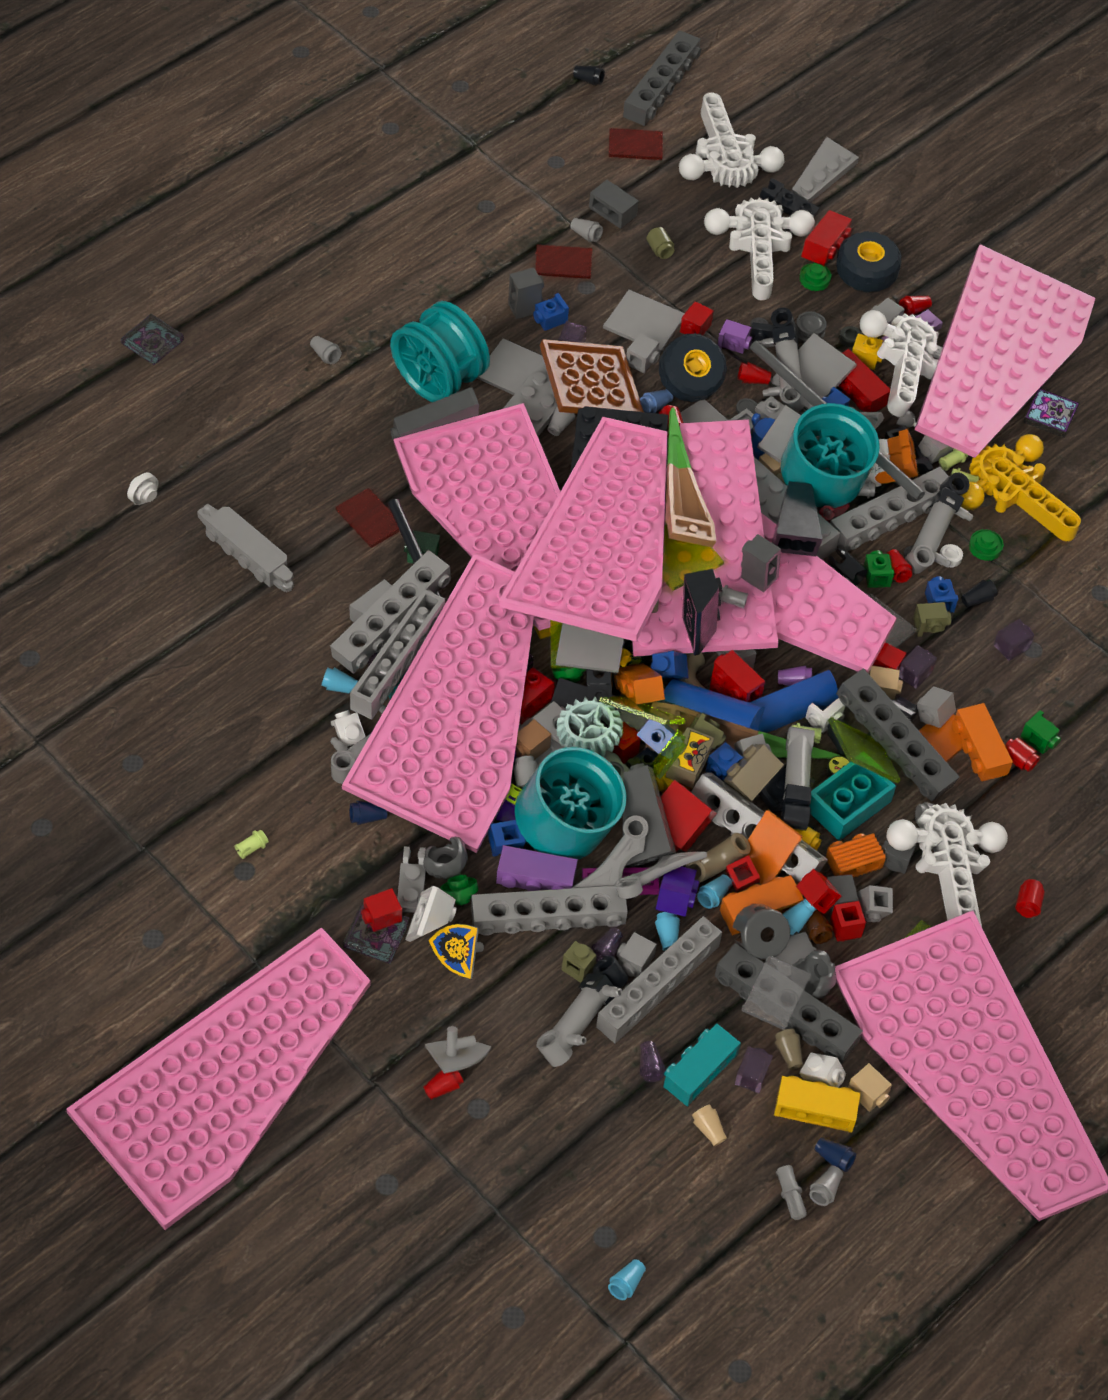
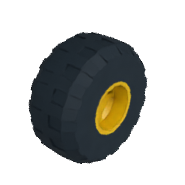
(868, 261)
(692, 367)

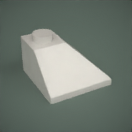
(432, 912)

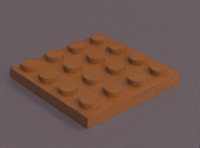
(589, 376)

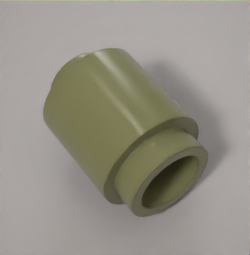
(660, 243)

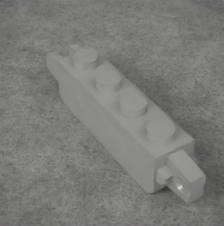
(247, 546)

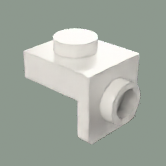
(819, 718)
(348, 728)
(823, 1069)

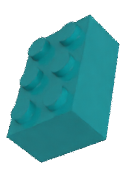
(849, 799)

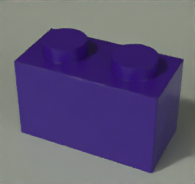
(678, 891)

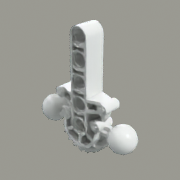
(727, 153)
(760, 233)
(909, 349)
(951, 837)

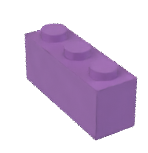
(535, 870)

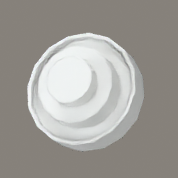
(143, 489)

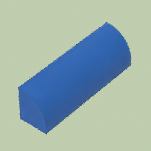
(793, 701)
(714, 704)

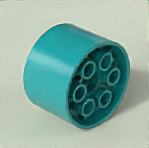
(836, 428)
(592, 781)

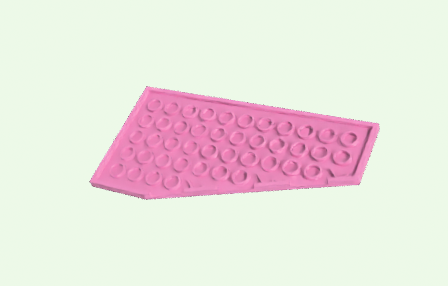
(1000, 349)
(483, 483)
(728, 483)
(603, 538)
(826, 611)
(455, 718)
(966, 1048)
(208, 1092)

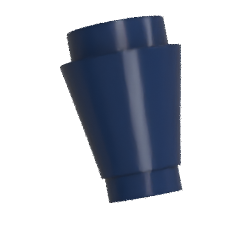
(365, 812)
(836, 1153)

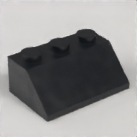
(701, 607)

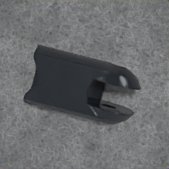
(849, 568)

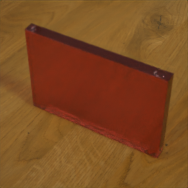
(635, 144)
(563, 261)
(368, 517)

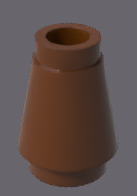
(819, 928)

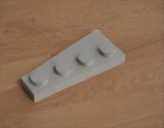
(824, 170)

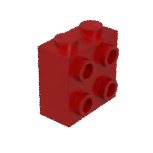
(736, 678)
(685, 815)

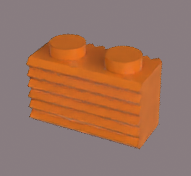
(855, 856)

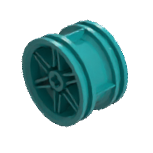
(440, 351)

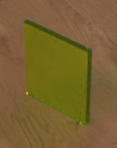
(685, 558)
(642, 710)
(864, 750)

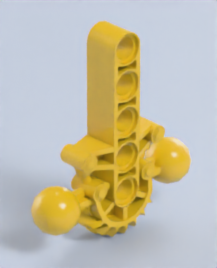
(1019, 484)

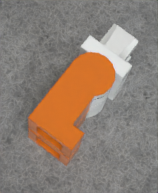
(900, 452)

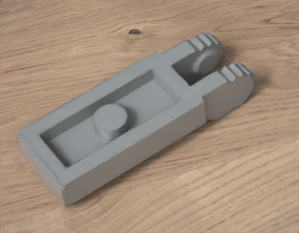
(411, 880)

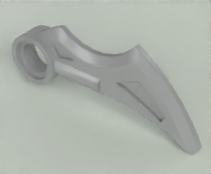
(612, 868)
(632, 885)

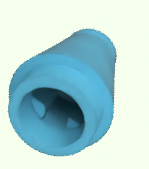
(338, 681)
(712, 893)
(798, 915)
(667, 928)
(626, 1280)

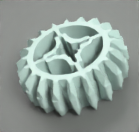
(586, 719)

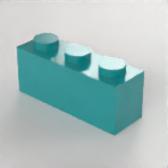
(701, 1064)

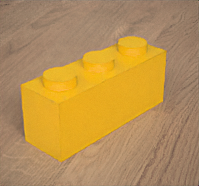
(817, 1103)

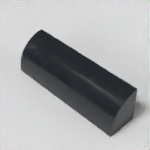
(568, 691)

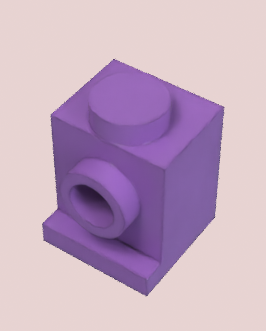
(735, 336)

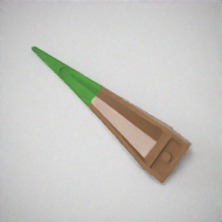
(685, 508)
(733, 731)

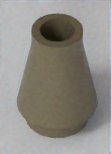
(789, 1046)

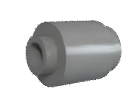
(524, 769)

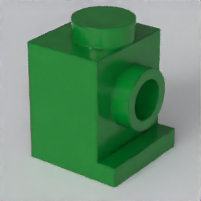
(878, 565)
(1041, 733)

